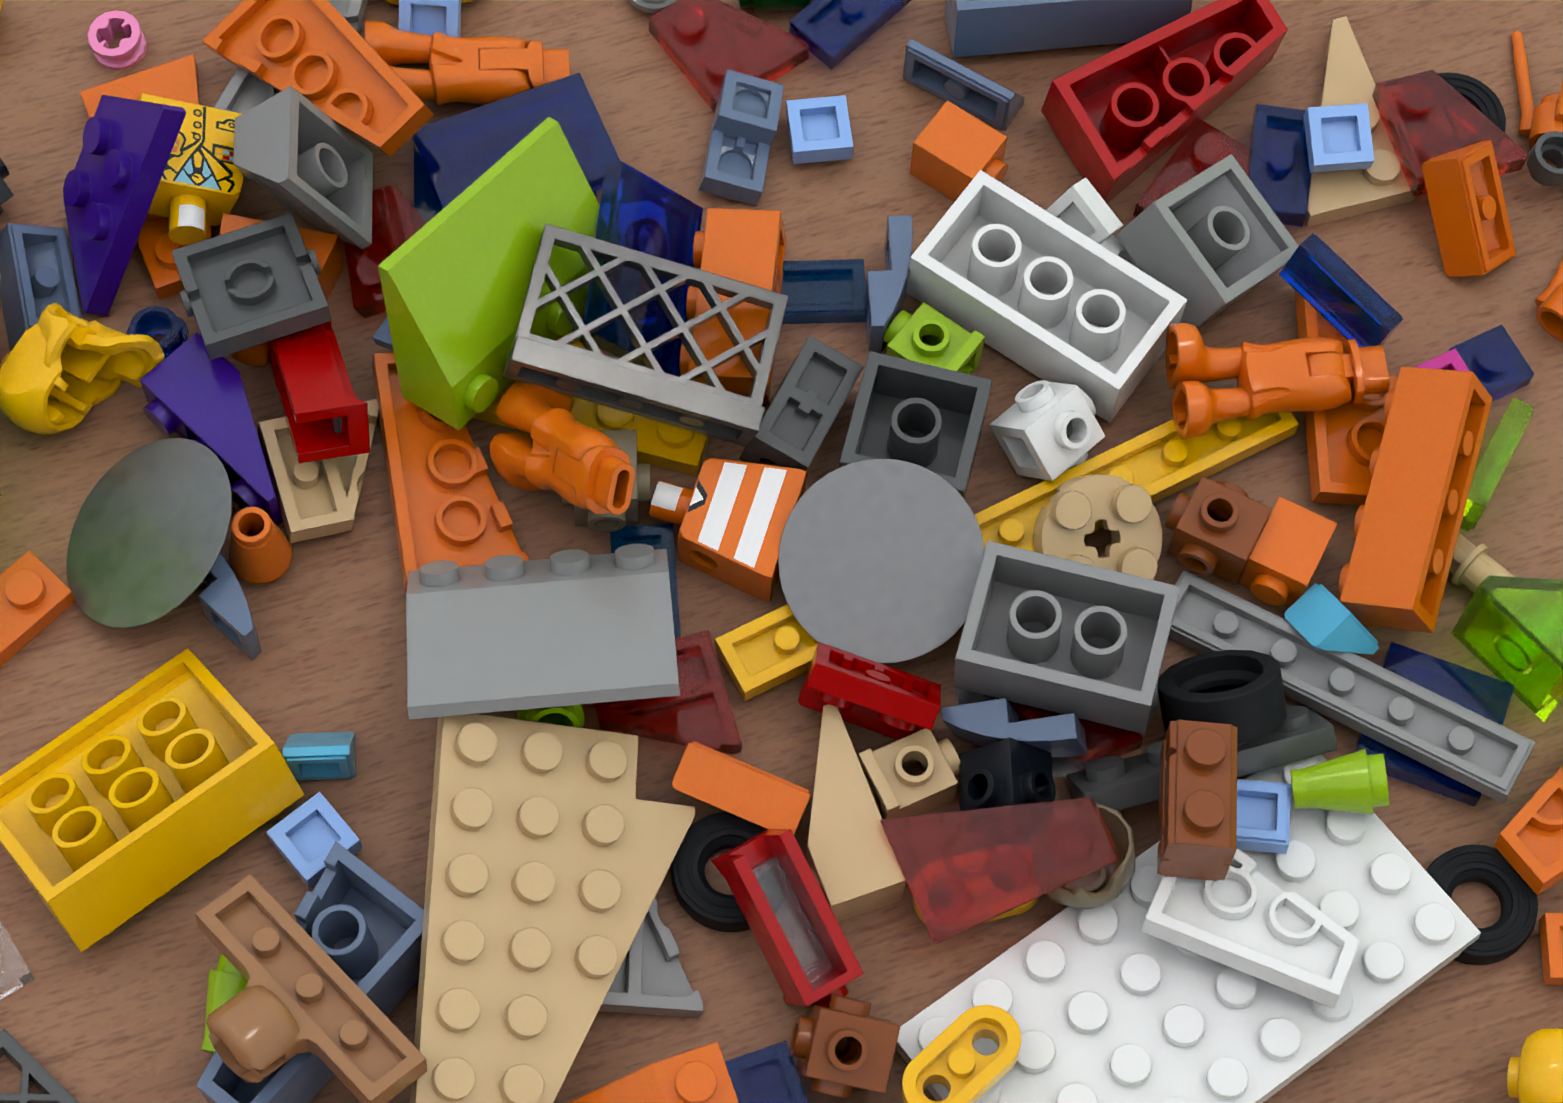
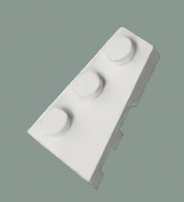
(1255, 930)

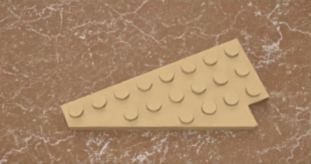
(529, 900)

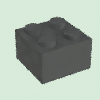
(918, 417)

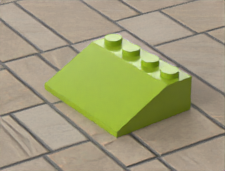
(465, 275)

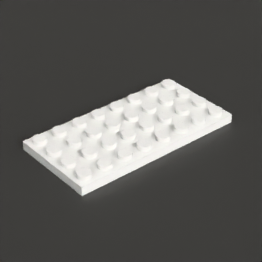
(1152, 1023)

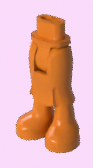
(466, 67)
(1270, 377)
(559, 452)

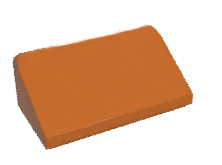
(1469, 210)
(739, 788)

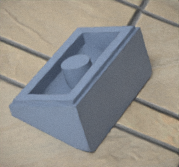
(960, 85)
(34, 274)

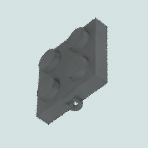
(251, 286)

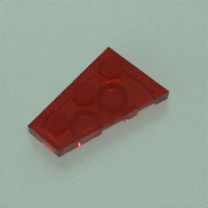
(996, 858)

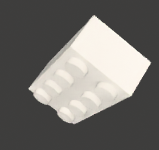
(1044, 293)

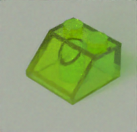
(1518, 636)

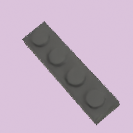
(1135, 779)

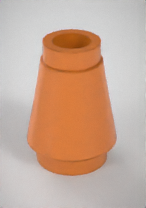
(258, 547)

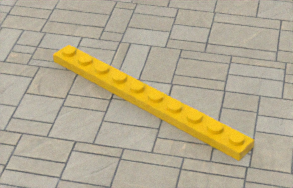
(1159, 460)

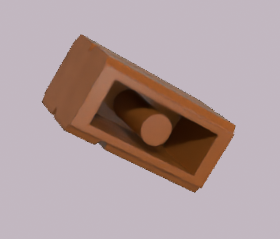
(1197, 800)

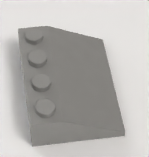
(540, 632)

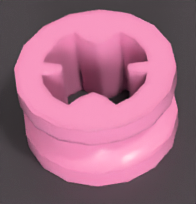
(130, 49)

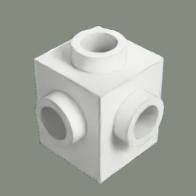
(1048, 429)

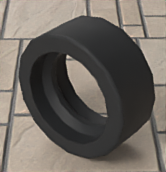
(1225, 689)

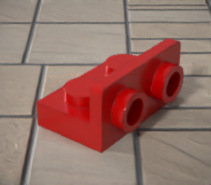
(870, 693)

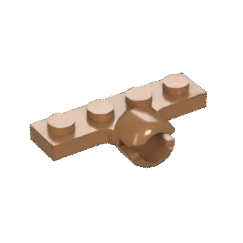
(298, 1002)

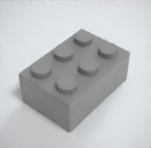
(1065, 636)

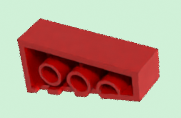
(1151, 92)

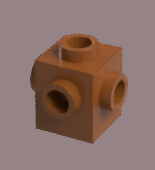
(1216, 529)
(868, 1050)

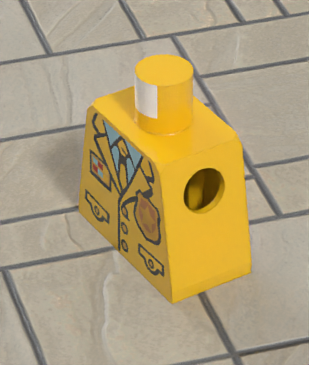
(200, 172)

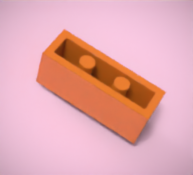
(748, 249)

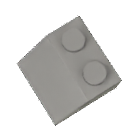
(308, 165)
(1209, 240)

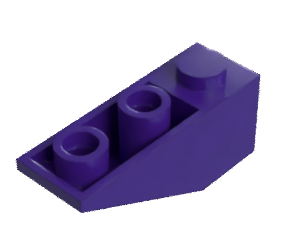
(209, 405)

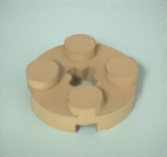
(1124, 511)

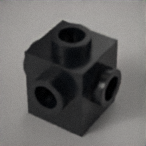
(1005, 775)

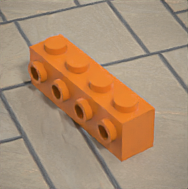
(1415, 499)

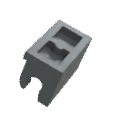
(803, 407)

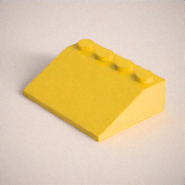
(140, 797)

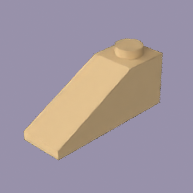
(845, 830)

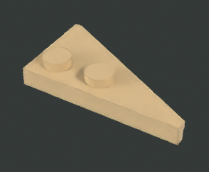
(1358, 191)

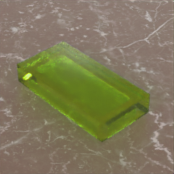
(1495, 460)

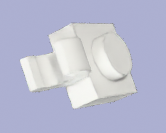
(1089, 214)

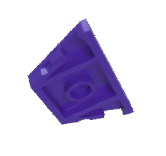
(113, 190)

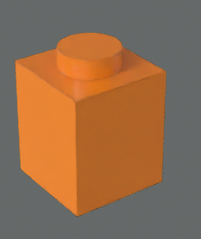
(955, 150)
(1286, 553)

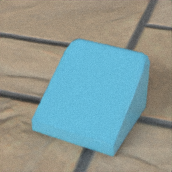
(1329, 623)
(321, 755)

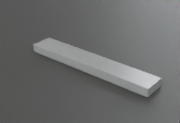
(1356, 691)

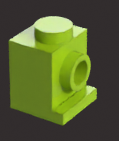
(950, 343)

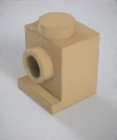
(908, 795)

